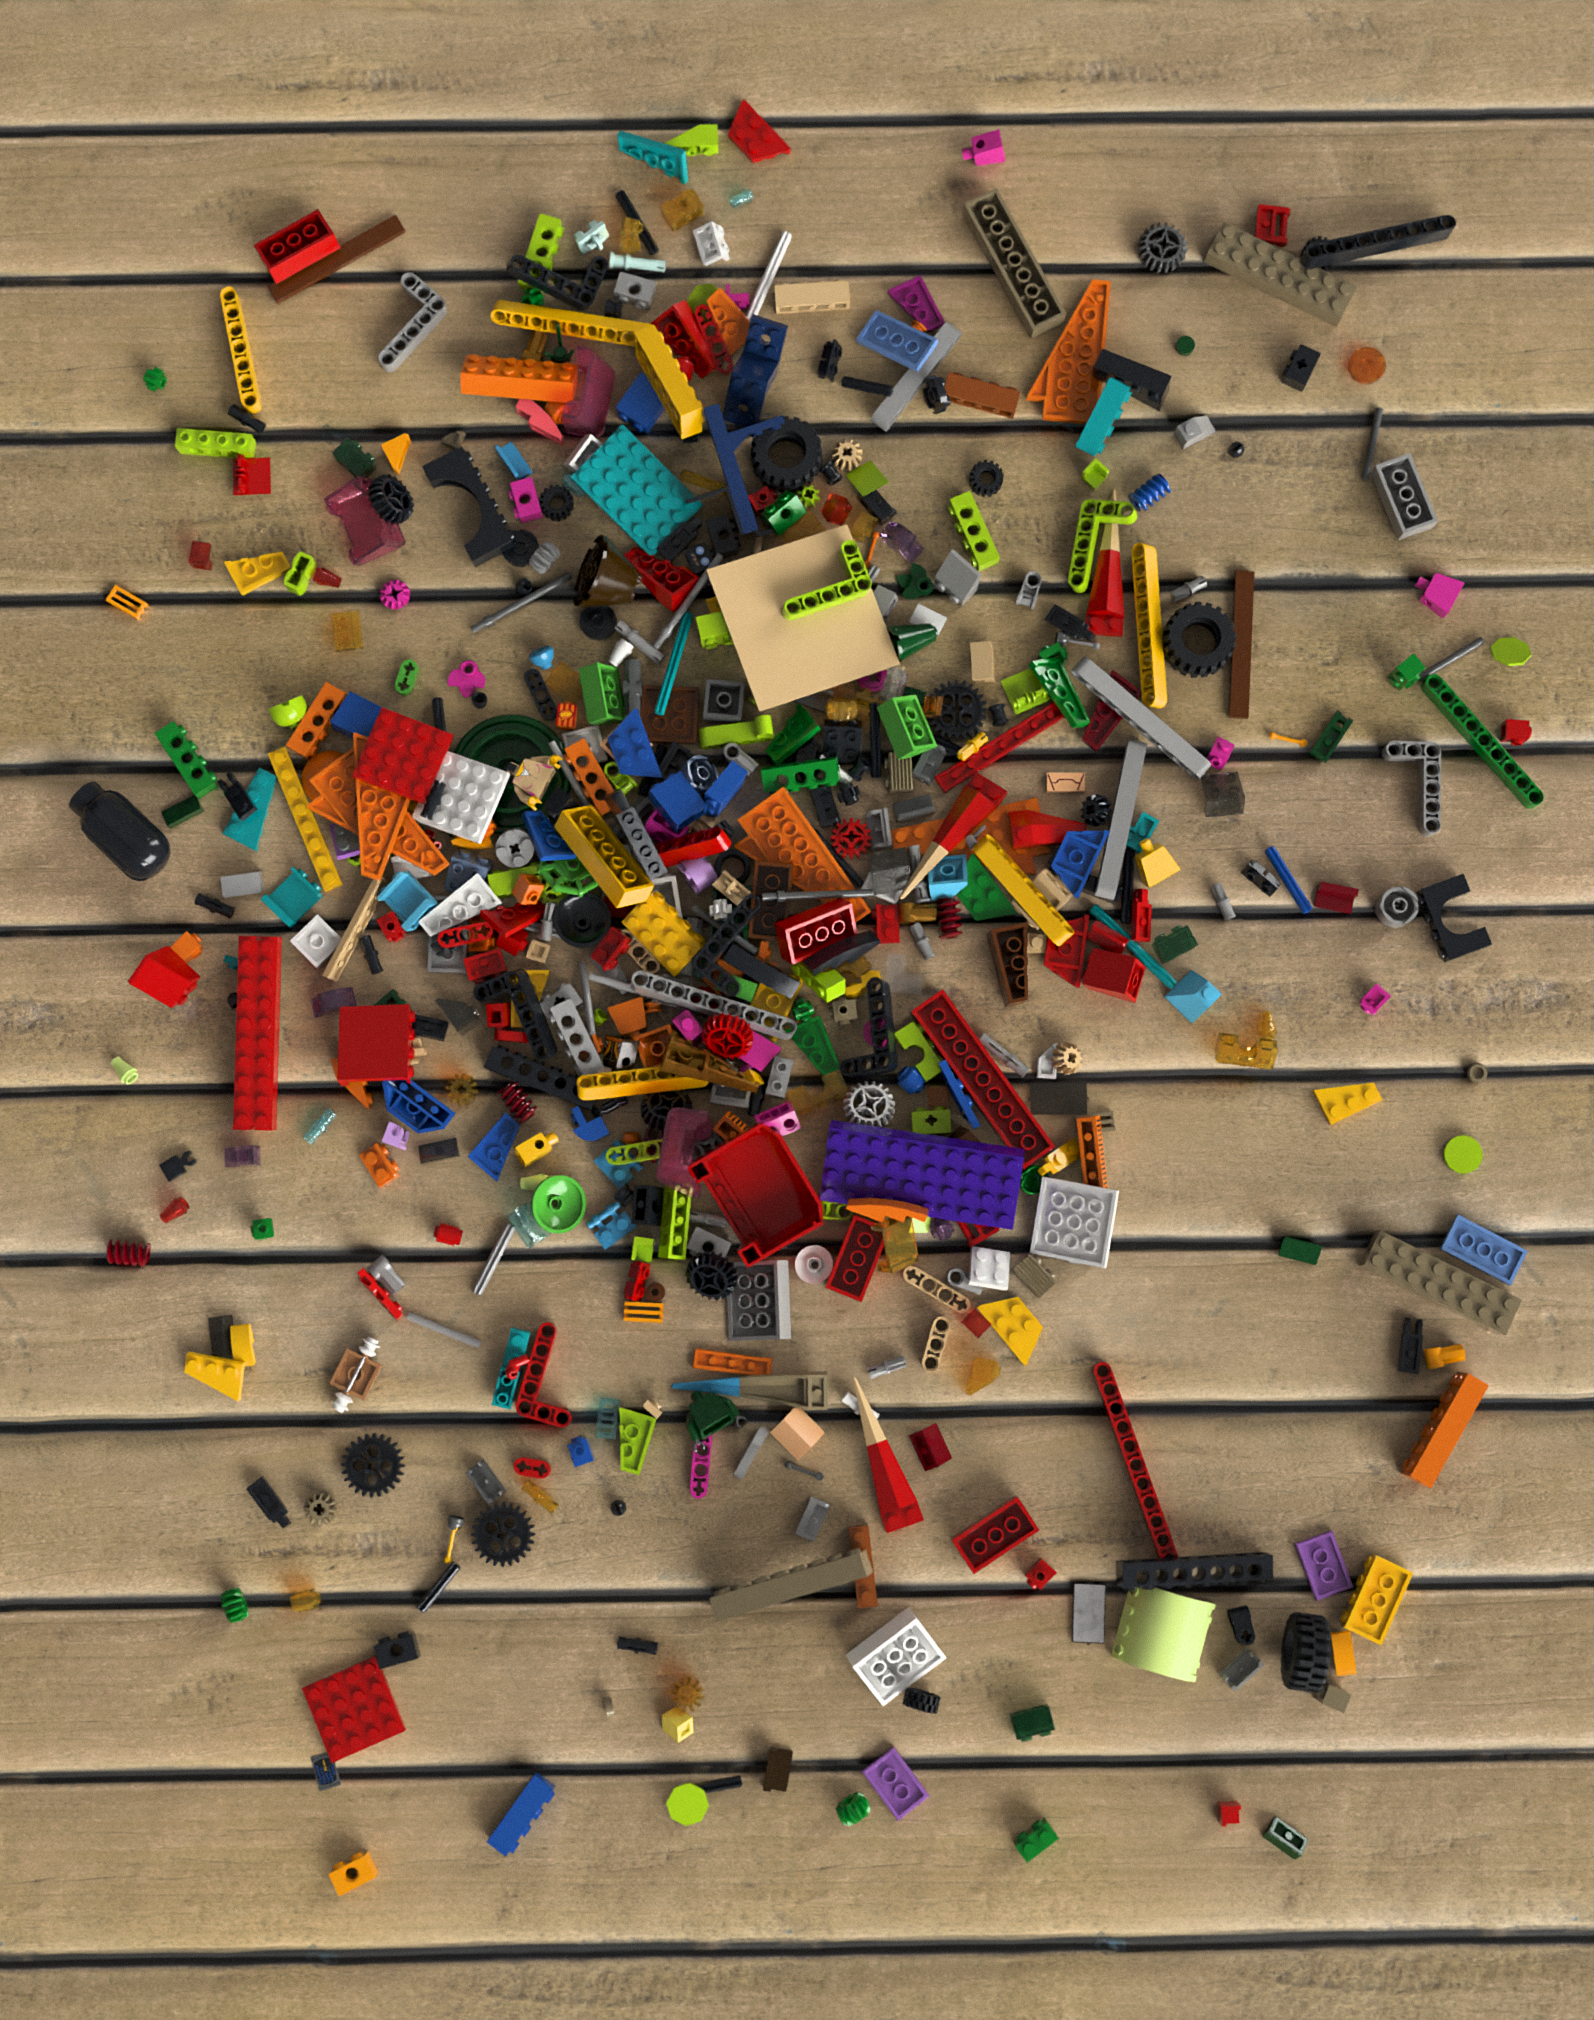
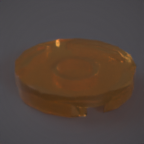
(1367, 365)

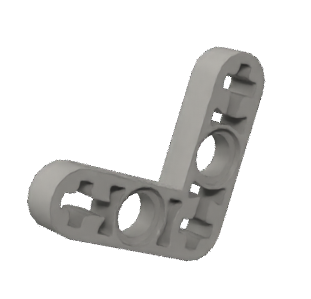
(751, 1452)

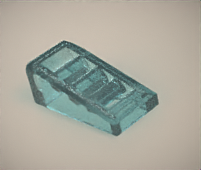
(607, 1435)

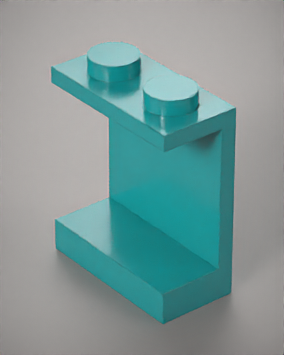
(293, 897)

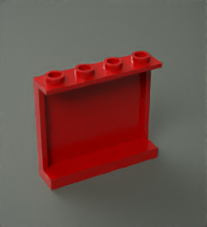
(375, 1043)

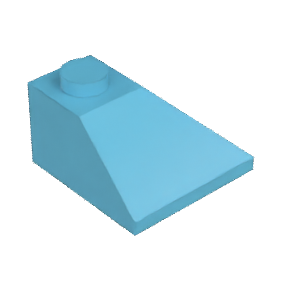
(948, 877)
(1193, 996)

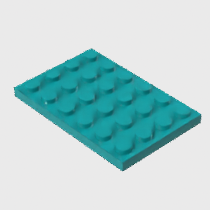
(635, 490)

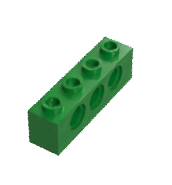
(168, 736)
(828, 765)

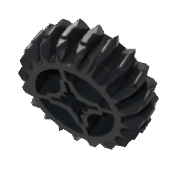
(390, 499)
(666, 1101)
(711, 1275)

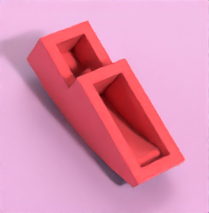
(539, 420)

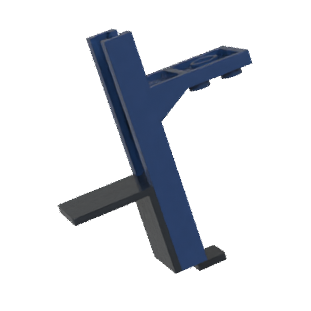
(725, 445)

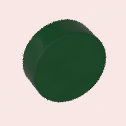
(1185, 345)

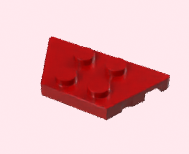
(755, 136)
(1068, 958)

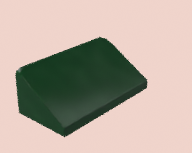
(182, 811)
(1299, 1250)
(1285, 1838)

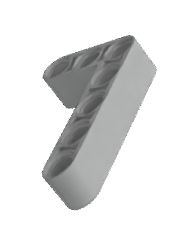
(415, 324)
(1425, 779)

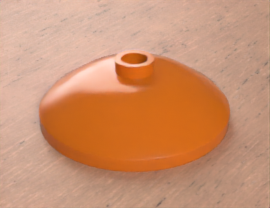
(313, 767)

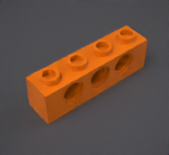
(307, 726)
(581, 749)

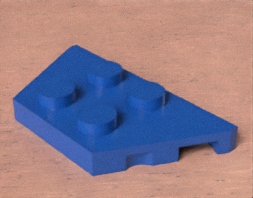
(633, 749)
(1077, 857)
(955, 1088)

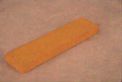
(731, 1362)

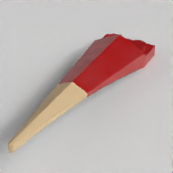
(1105, 603)
(971, 807)
(894, 1495)

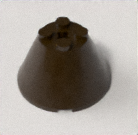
(605, 577)

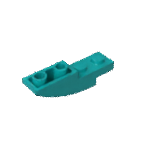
(506, 1387)

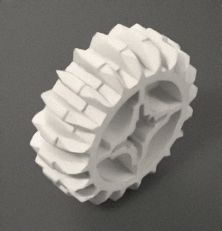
(882, 1098)

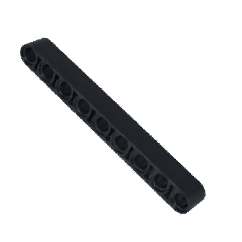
(1377, 241)

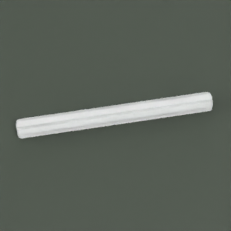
(769, 274)

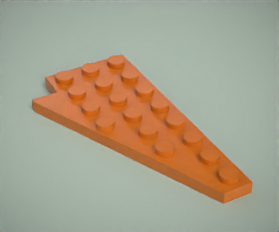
(1067, 376)

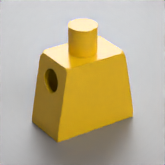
(1154, 863)
(529, 1154)

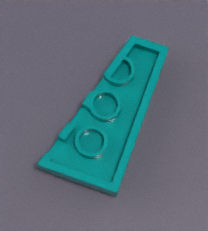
(656, 154)
(250, 830)

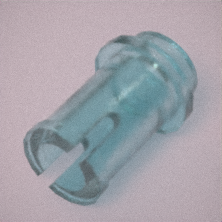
(741, 198)

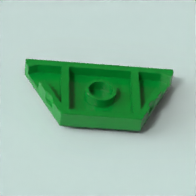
(982, 895)

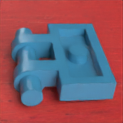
(617, 1173)
(615, 1229)

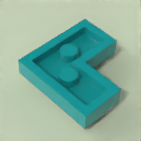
(1143, 829)

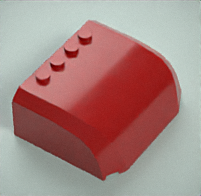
(759, 1191)

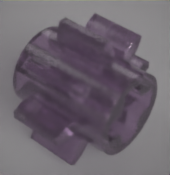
(941, 1228)

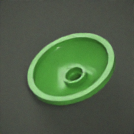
(568, 1207)

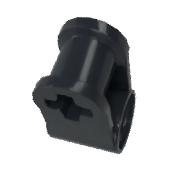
(1241, 1621)

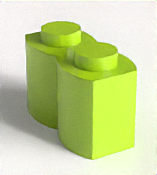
(298, 576)

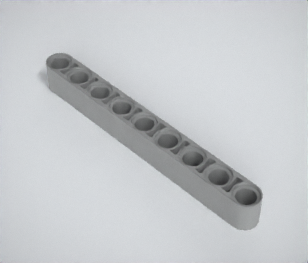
(1141, 718)
(1120, 819)
(703, 1006)

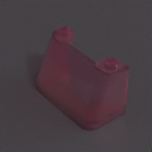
(591, 413)
(366, 530)
(680, 1132)

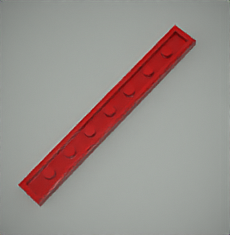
(999, 747)

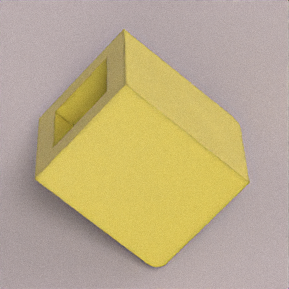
(677, 1724)

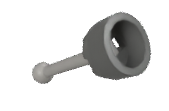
(1063, 639)

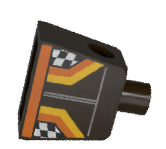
(620, 1053)

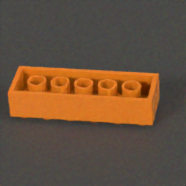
(519, 378)
(1444, 1429)

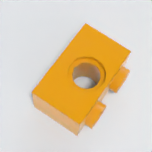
(344, 1881)

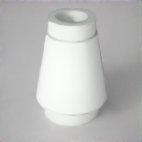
(620, 652)

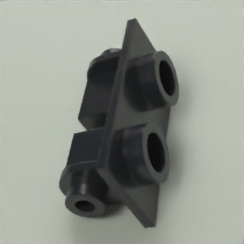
(832, 352)
(1254, 873)

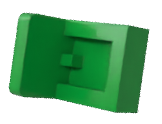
(1052, 651)
(262, 1229)

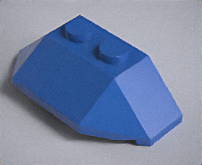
(415, 1106)

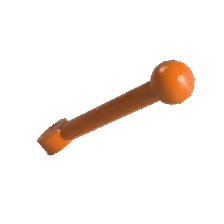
(875, 535)

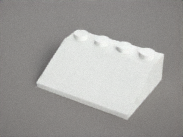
(895, 1656)

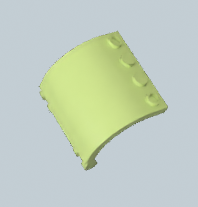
(1163, 1632)

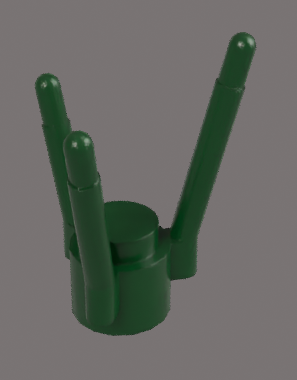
(560, 353)

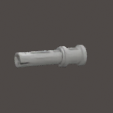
(914, 851)

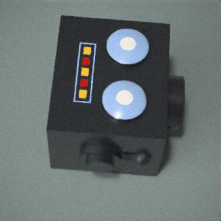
(699, 558)

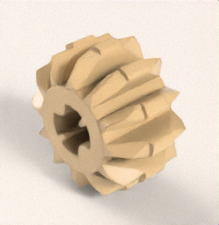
(846, 461)
(1066, 1058)

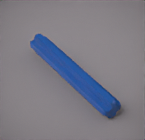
(1288, 879)

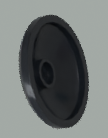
(576, 909)

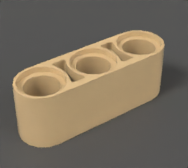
(647, 957)
(928, 1351)

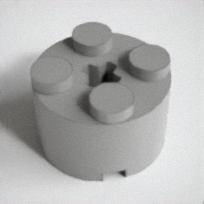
(504, 848)
(1406, 911)

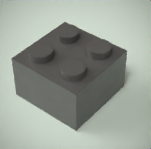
(723, 701)

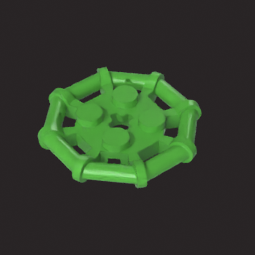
(568, 875)

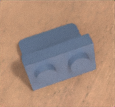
(465, 866)

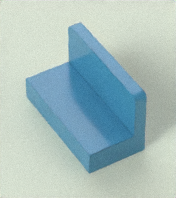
(513, 461)

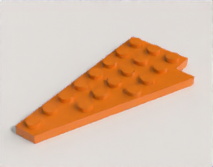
(339, 805)
(378, 820)
(996, 826)
(784, 835)

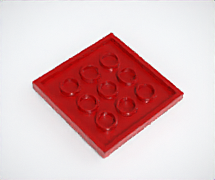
(403, 756)
(354, 1709)

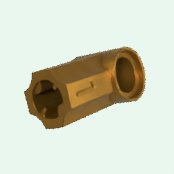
(535, 346)
(911, 913)

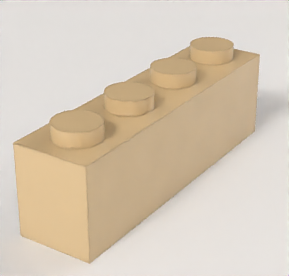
(812, 296)

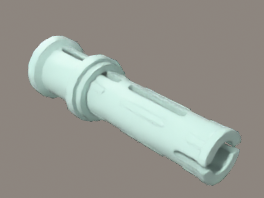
(627, 262)

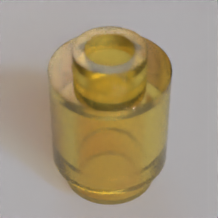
(305, 1600)

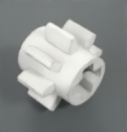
(720, 909)

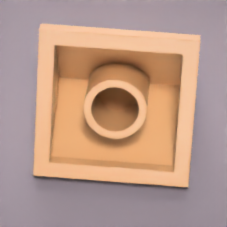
(797, 1432)

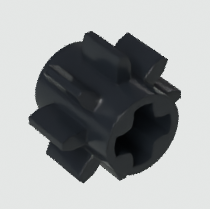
(848, 794)

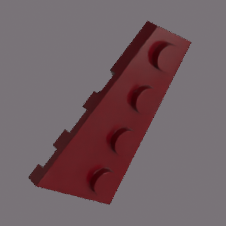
(1105, 718)

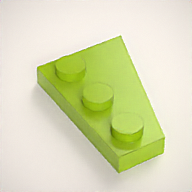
(634, 1439)

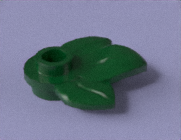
(913, 581)

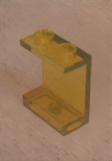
(898, 1243)

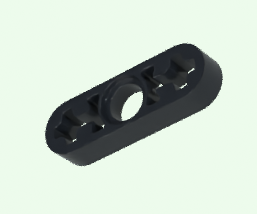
(530, 684)

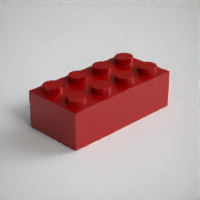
(297, 246)
(815, 929)
(856, 1259)
(995, 1534)

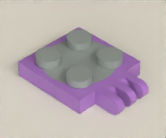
(345, 842)

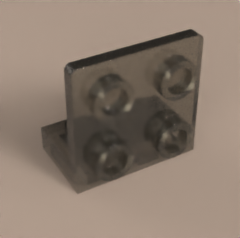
(1223, 794)

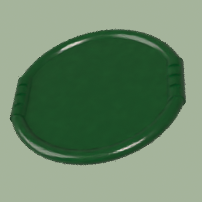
(509, 740)

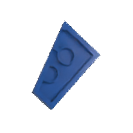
(544, 838)
(495, 1146)

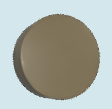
(1476, 1073)
(608, 1707)

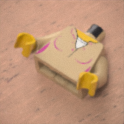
(533, 777)

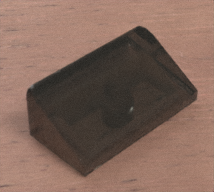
(439, 1151)
(220, 1335)

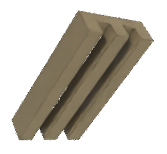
(1111, 1121)

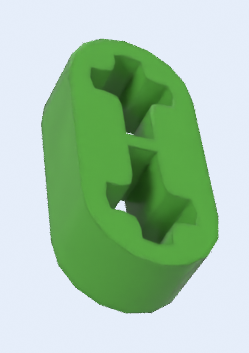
(411, 678)

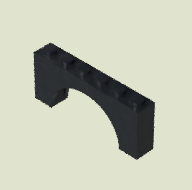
(457, 471)

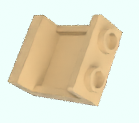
(1052, 889)

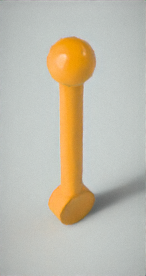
(1272, 735)

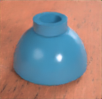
(542, 657)

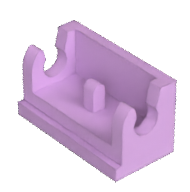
(394, 1136)

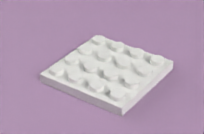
(467, 799)
(1074, 1222)

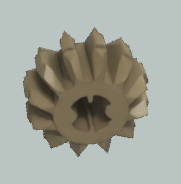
(325, 1503)

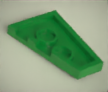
(794, 735)
(816, 1045)

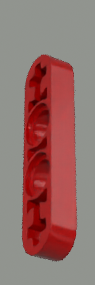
(712, 340)

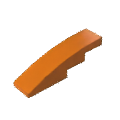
(879, 1208)

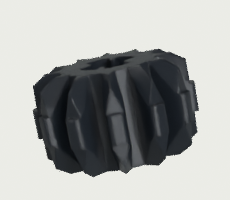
(1096, 810)

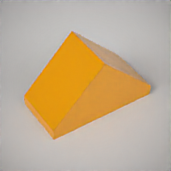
(396, 451)

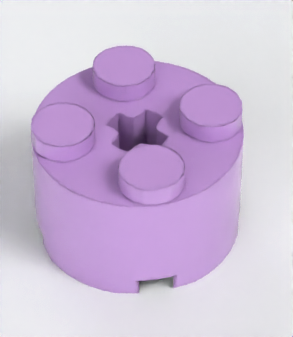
(698, 874)

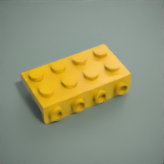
(664, 933)
(1376, 1598)

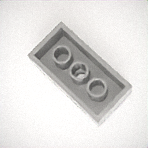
(1403, 496)

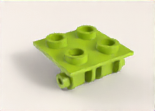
(1024, 691)

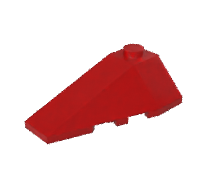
(685, 336)
(665, 581)
(1037, 829)

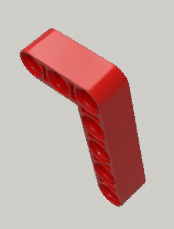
(529, 1376)

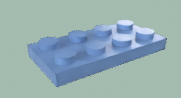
(897, 340)
(1483, 1249)

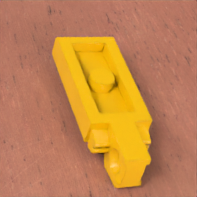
(1060, 1157)

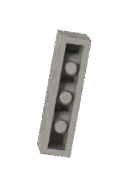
(568, 1008)

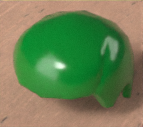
(1031, 1180)

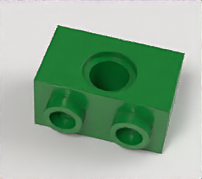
(792, 512)

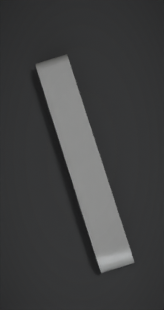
(913, 381)

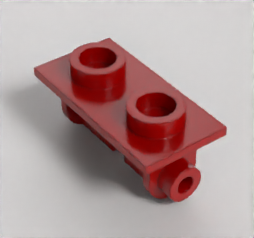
(640, 1272)

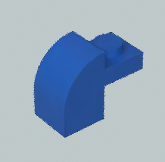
(589, 1131)

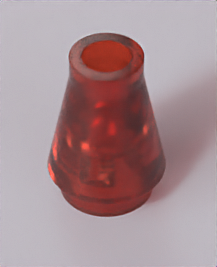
(326, 578)
(175, 1209)

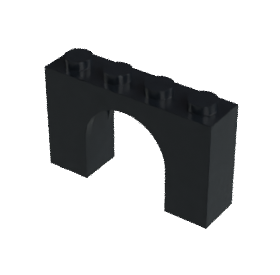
(1449, 944)

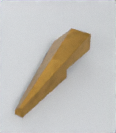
(689, 1061)

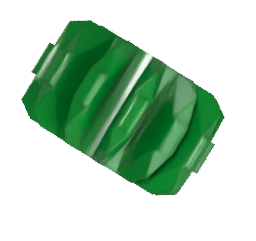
(234, 1605)
(853, 1809)

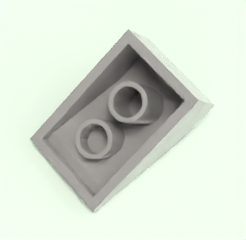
(957, 578)

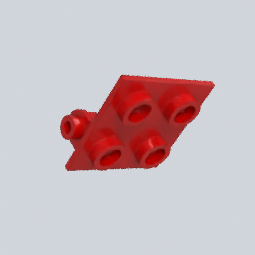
(251, 476)

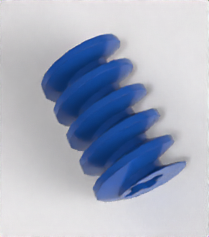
(1149, 492)

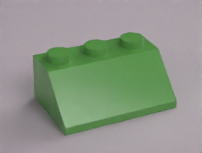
(602, 694)
(906, 726)

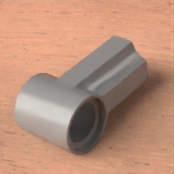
(741, 759)
(383, 1271)
(963, 1281)

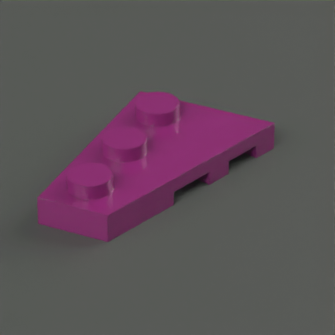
(918, 303)

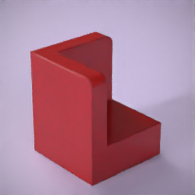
(1228, 1812)

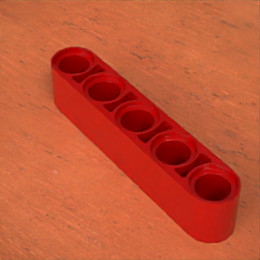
(693, 846)

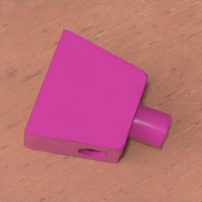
(985, 149)
(1439, 593)
(688, 1026)
(760, 1054)

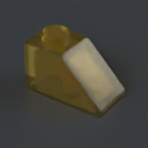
(982, 1374)

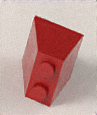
(1113, 974)
(165, 977)

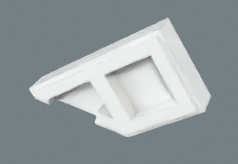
(1044, 1065)

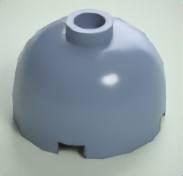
(700, 773)

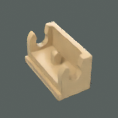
(982, 662)

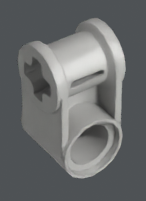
(1029, 593)

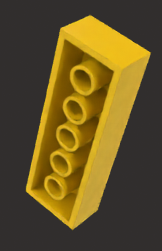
(668, 381)
(604, 856)

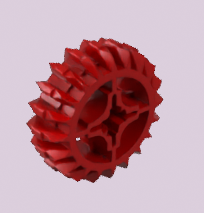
(727, 1036)

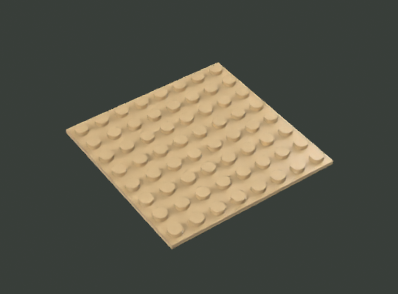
(804, 654)

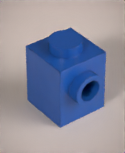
(580, 1451)

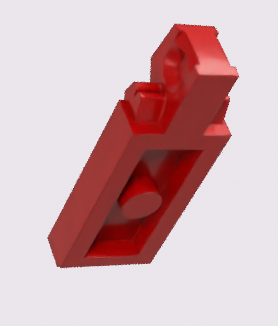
(1141, 916)

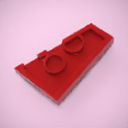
(514, 918)
(380, 1294)

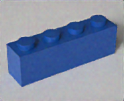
(521, 1813)

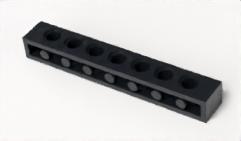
(1127, 1570)

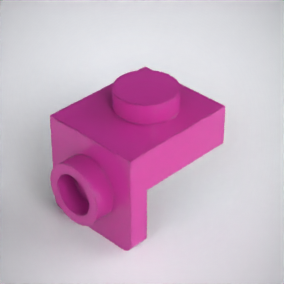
(740, 300)
(1220, 753)
(1374, 999)

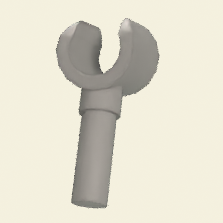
(971, 839)

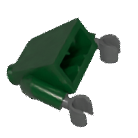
(710, 1415)

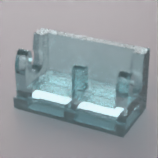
(527, 1227)

